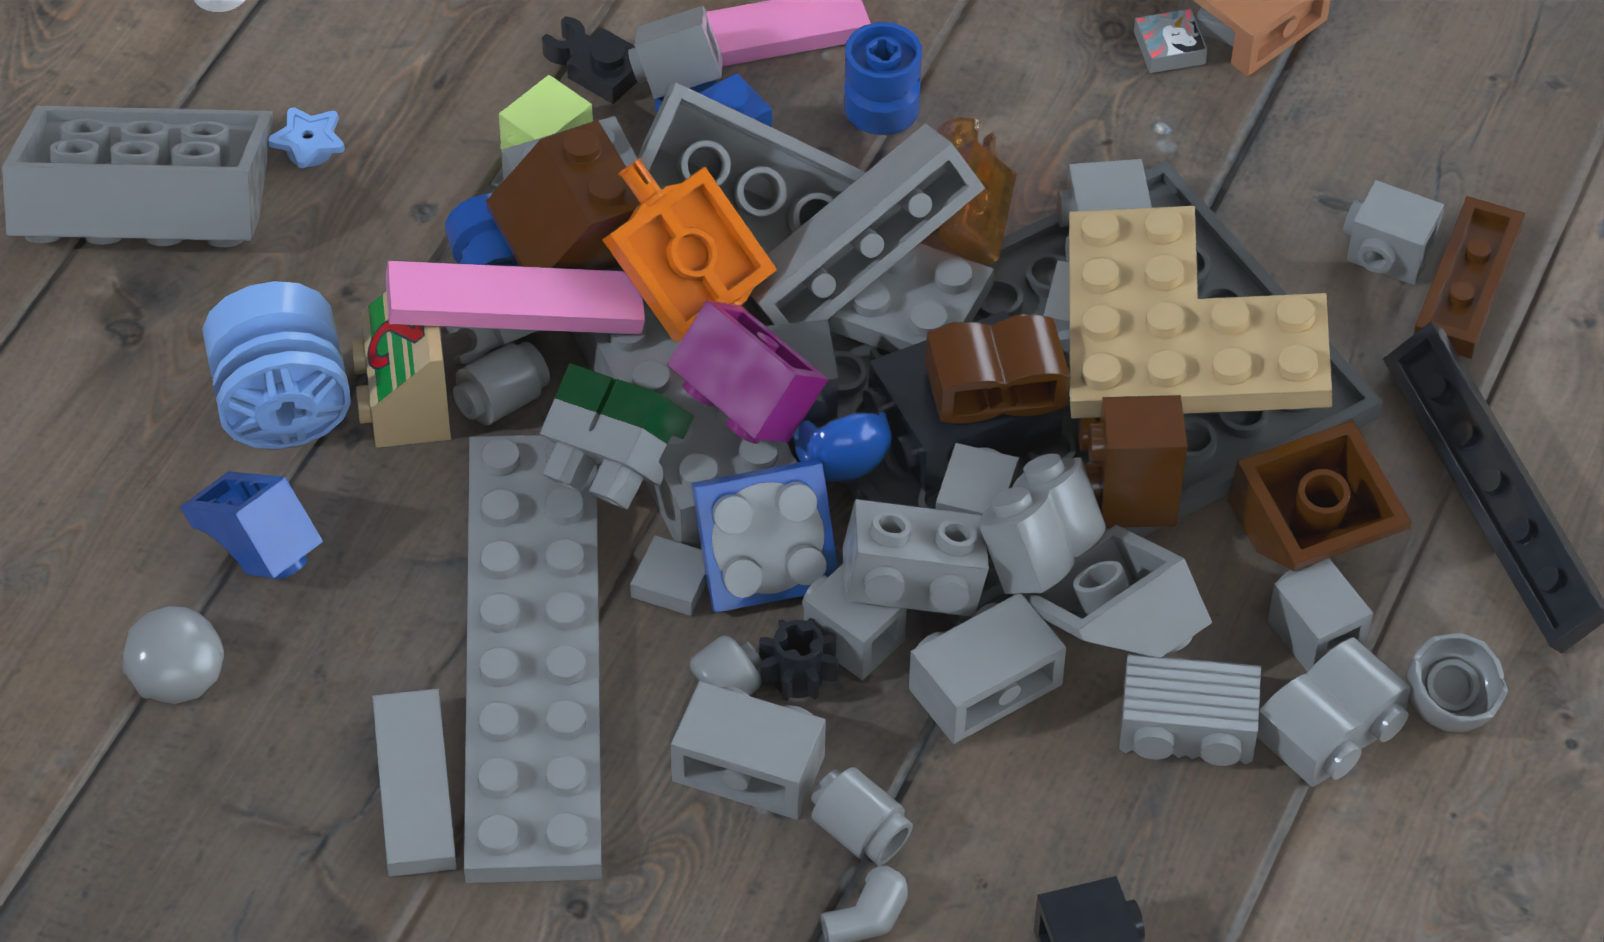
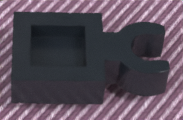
(594, 63)

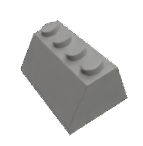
(762, 172)

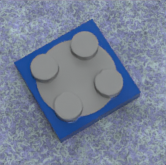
(764, 534)

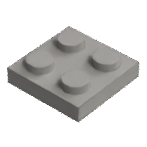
(914, 298)

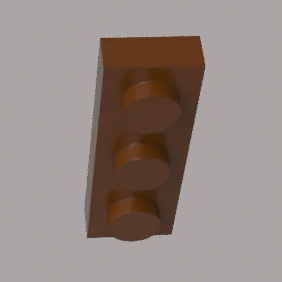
(1471, 272)

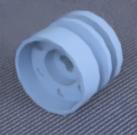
(276, 365)

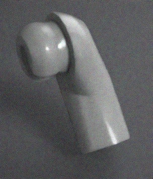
(874, 911)

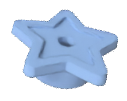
(308, 151)

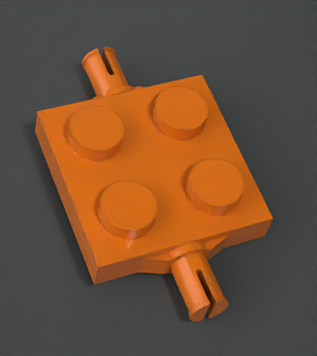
(686, 248)

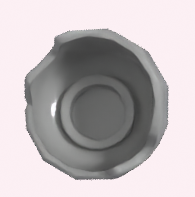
(172, 655)
(1455, 682)

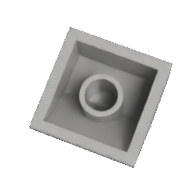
(1126, 597)

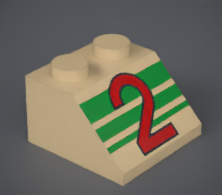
(404, 379)

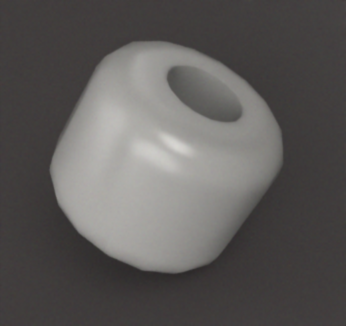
(728, 664)

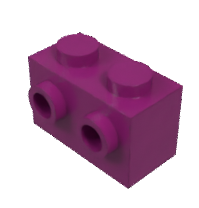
(746, 373)

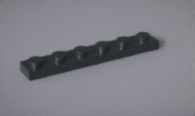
(1497, 488)

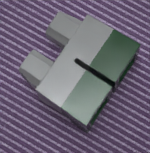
(611, 426)

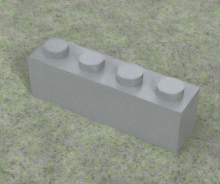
(866, 230)

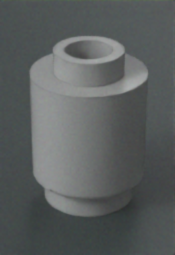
(500, 382)
(860, 815)

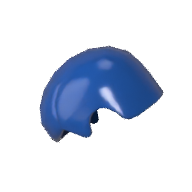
(846, 445)

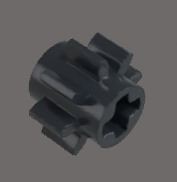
(798, 659)

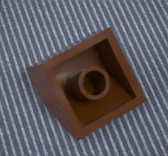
(564, 201)
(1315, 498)

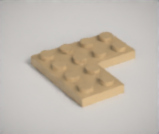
(1150, 335)

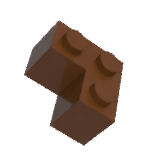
(1136, 459)

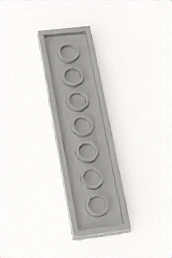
(531, 670)

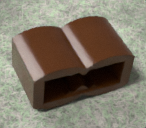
(997, 369)

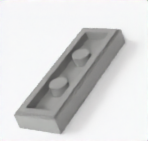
(414, 783)

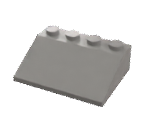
(137, 175)

